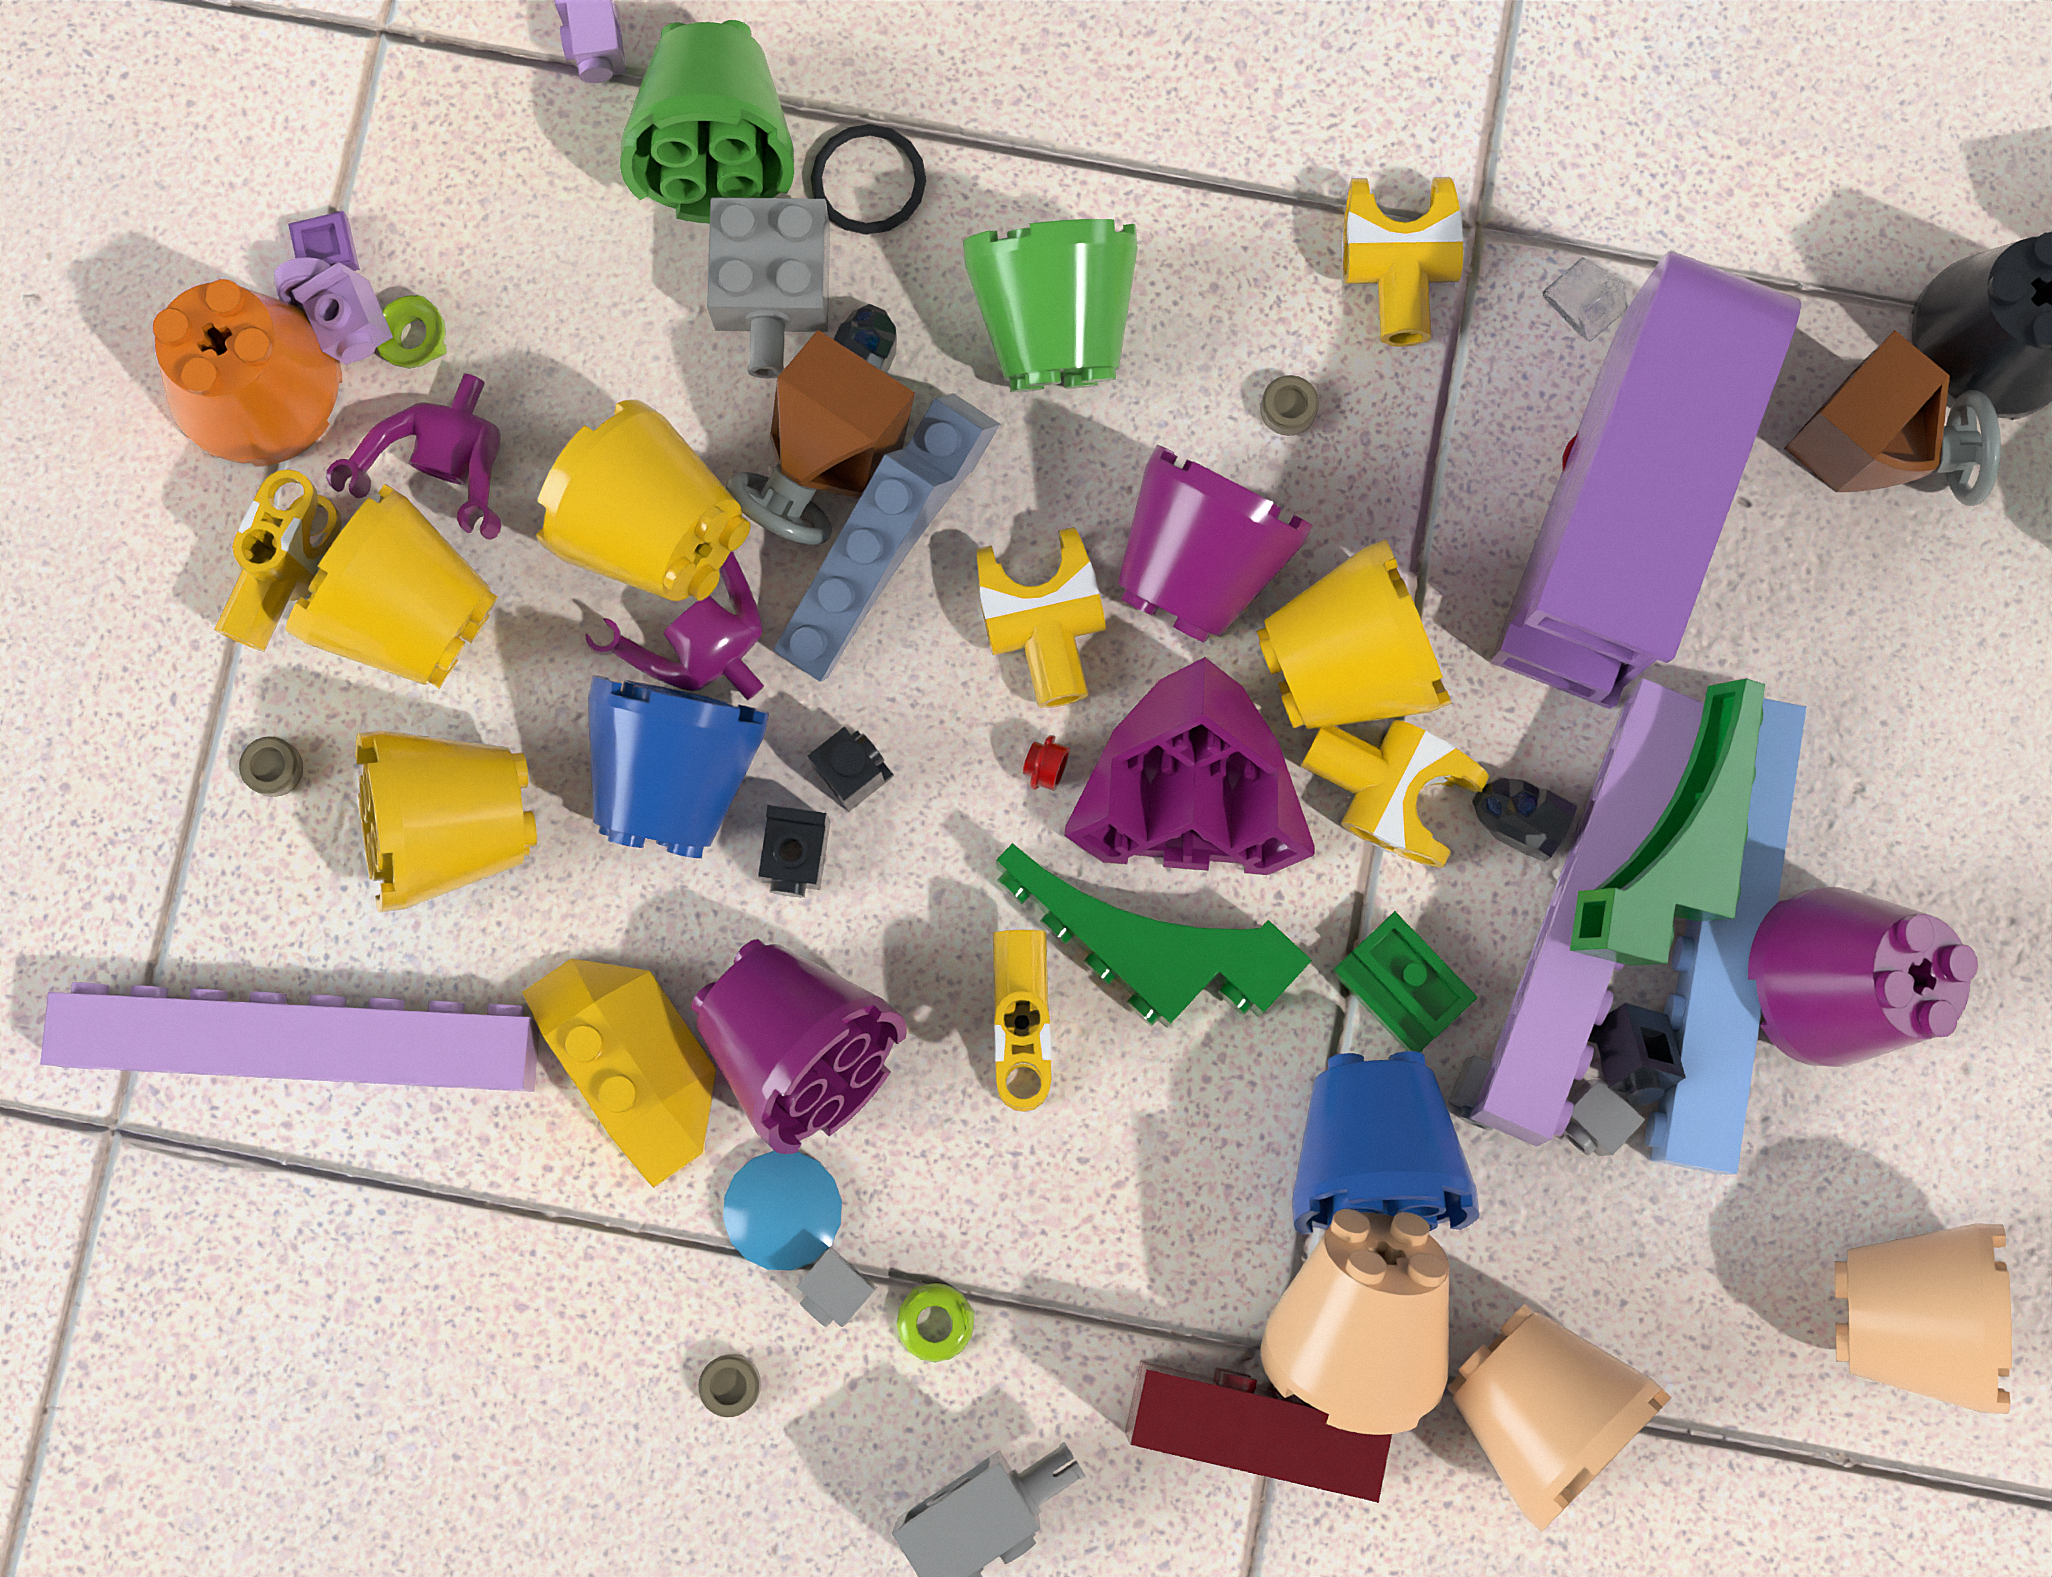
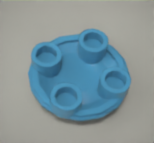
(782, 1210)

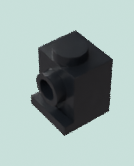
(850, 767)
(796, 825)
(1638, 1053)

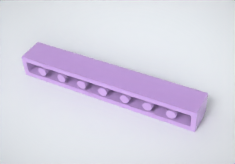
(1565, 990)
(291, 1040)

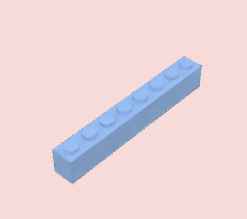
(1714, 1002)

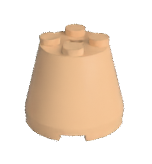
(1930, 1315)
(1365, 1324)
(1551, 1410)

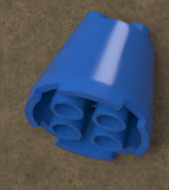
(666, 762)
(1381, 1146)

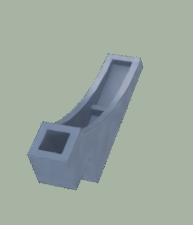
(883, 529)

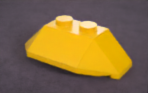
(629, 1060)

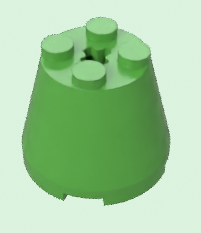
(706, 122)
(1055, 299)

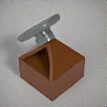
(1890, 428)
(827, 433)

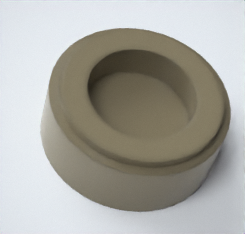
(1289, 405)
(271, 766)
(729, 1385)

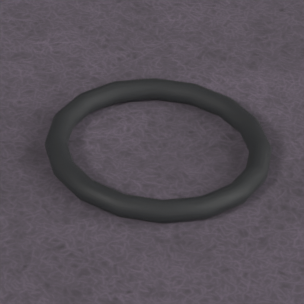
(880, 132)

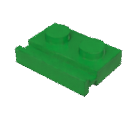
(1404, 984)

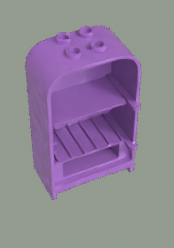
(1648, 480)

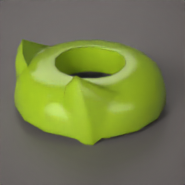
(398, 315)
(950, 1300)

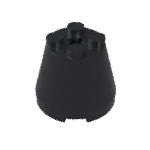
(1993, 325)

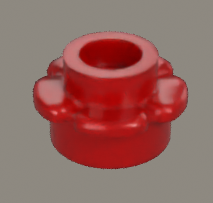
(1046, 763)

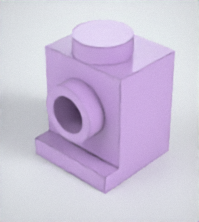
(592, 38)
(343, 313)

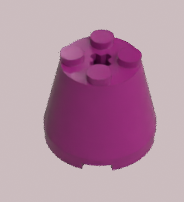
(1202, 546)
(1856, 976)
(795, 1042)

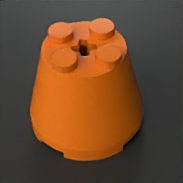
(262, 394)

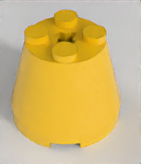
(640, 507)
(393, 595)
(1353, 647)
(439, 814)

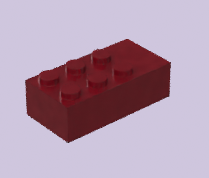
(1252, 1431)

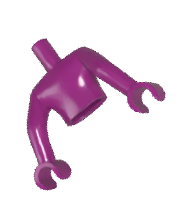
(447, 446)
(705, 639)

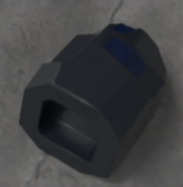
(869, 335)
(1524, 816)

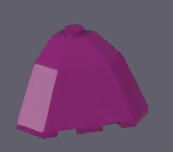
(1193, 782)

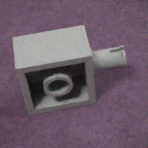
(768, 272)
(982, 1515)

